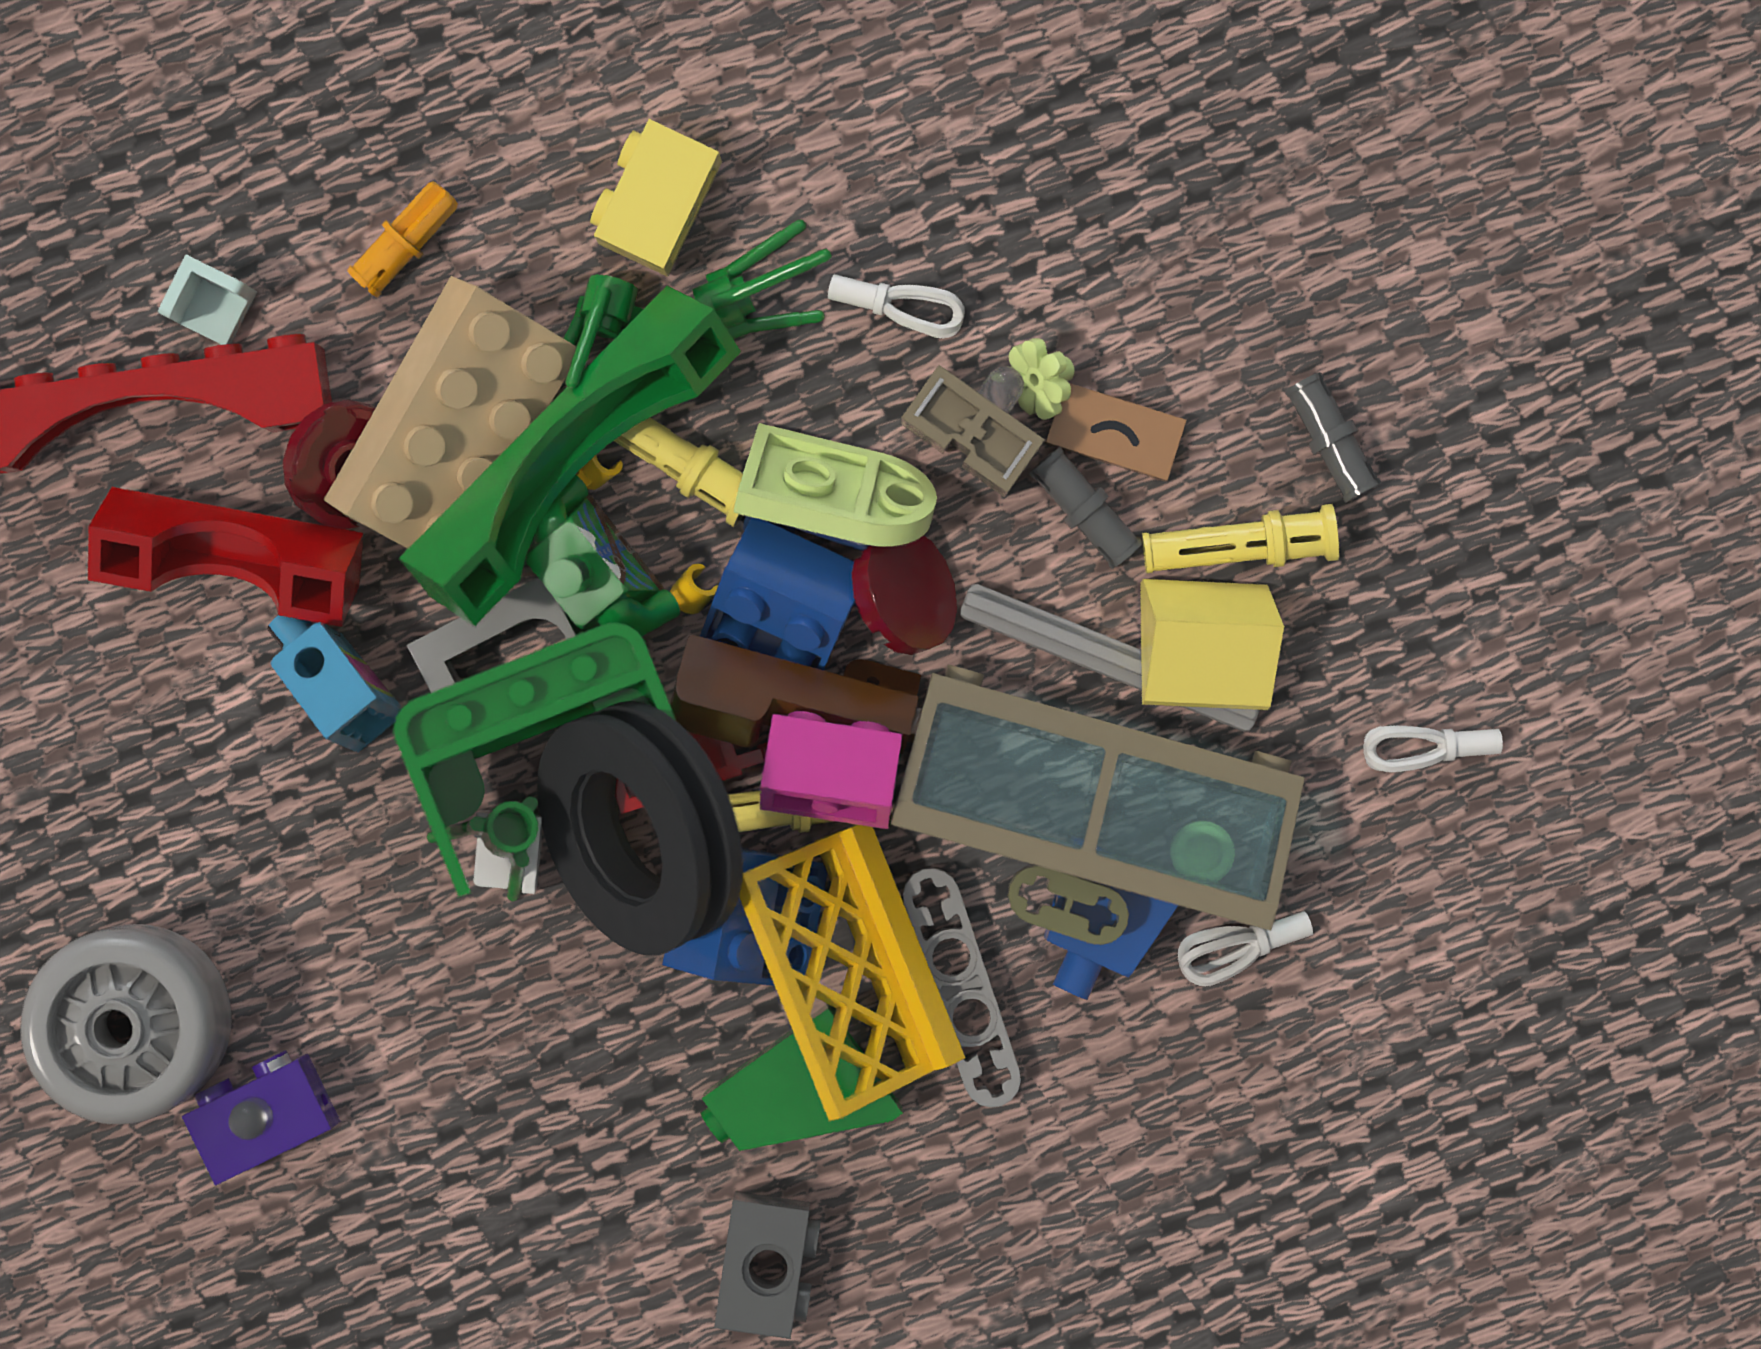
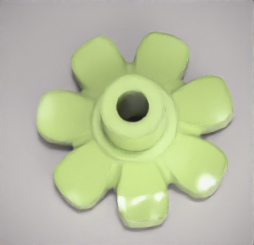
(1043, 376)

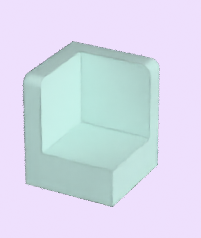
(207, 301)

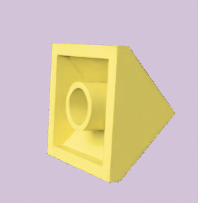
(1209, 644)

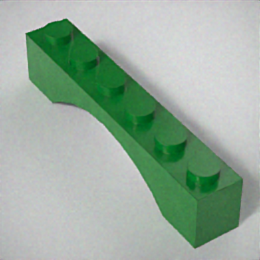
(483, 537)

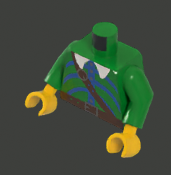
(596, 569)

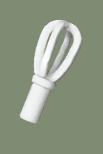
(879, 300)
(1449, 743)
(1259, 944)

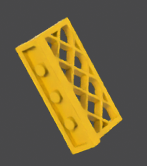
(883, 952)

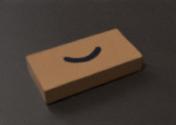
(1117, 432)

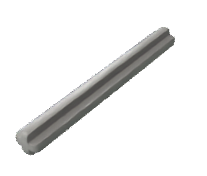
(1074, 644)

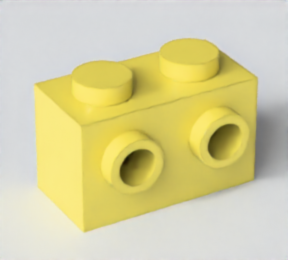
(655, 196)

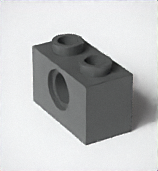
(760, 1304)

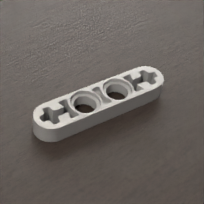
(967, 984)

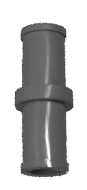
(1333, 437)
(1086, 508)

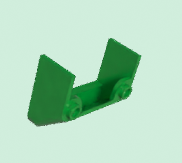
(508, 704)

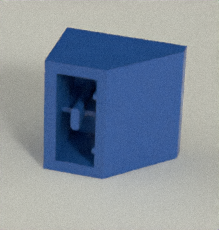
(782, 597)
(732, 949)

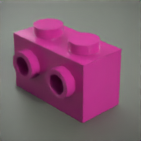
(830, 769)

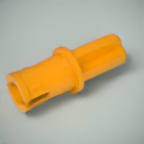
(403, 238)

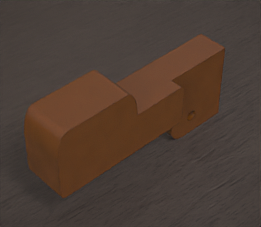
(736, 691)

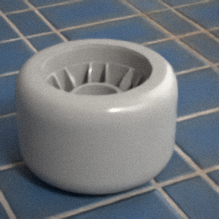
(175, 1011)

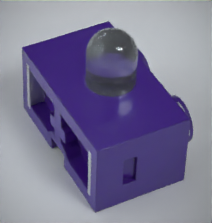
(261, 1117)

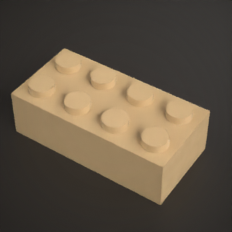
(449, 411)

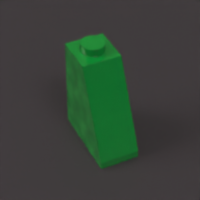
(776, 1100)

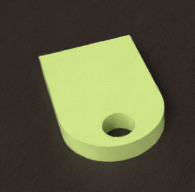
(834, 489)

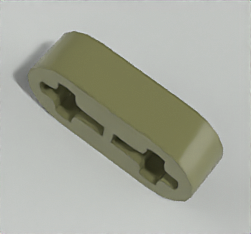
(1062, 919)

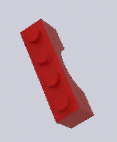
(153, 539)

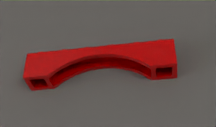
(264, 386)

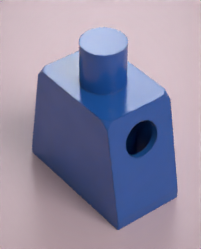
(1085, 960)

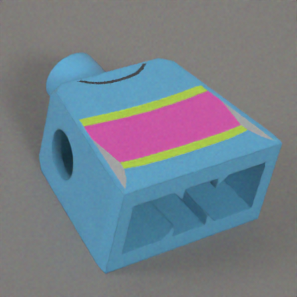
(343, 697)

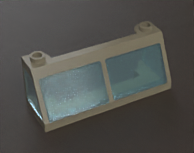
(1099, 800)

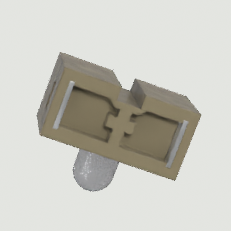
(976, 424)

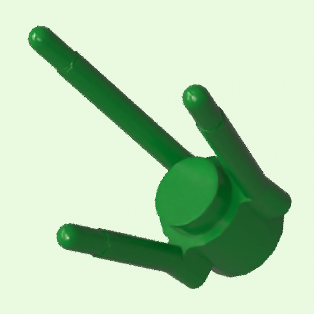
(732, 295)
(601, 312)
(505, 833)

